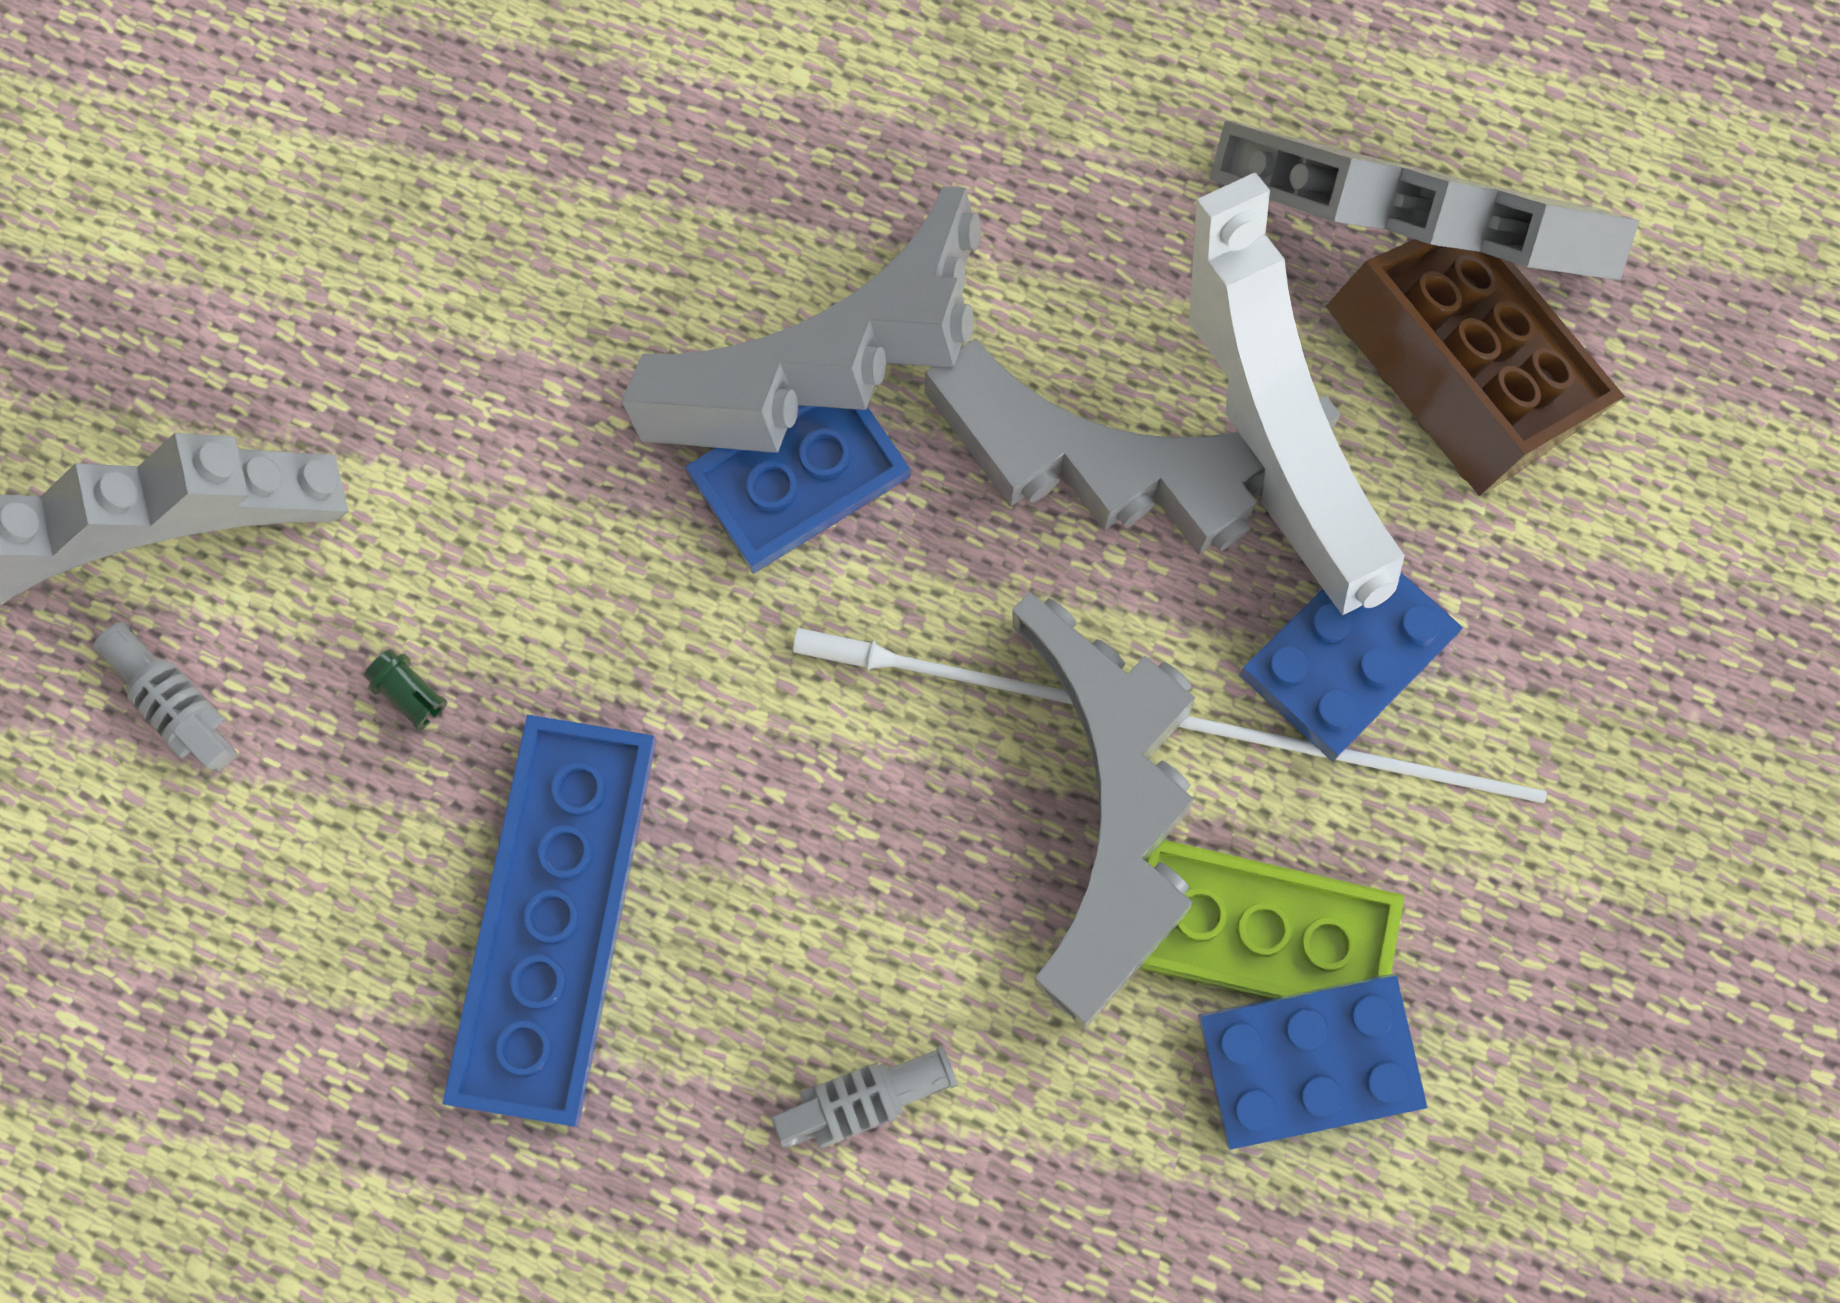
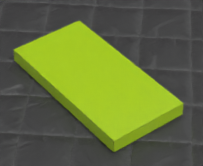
(1273, 926)

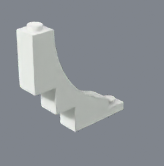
(1249, 328)

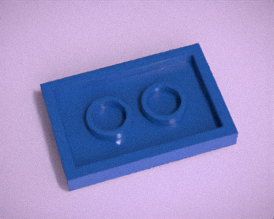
(820, 475)
(1342, 671)
(1312, 1061)

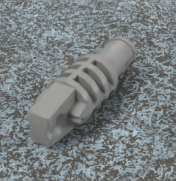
(166, 698)
(862, 1099)

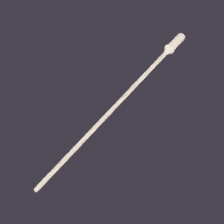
(874, 656)

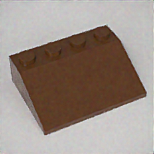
(1473, 356)

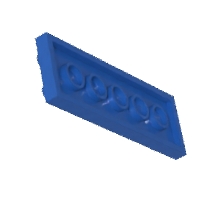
(551, 922)

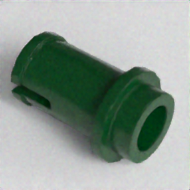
(404, 688)

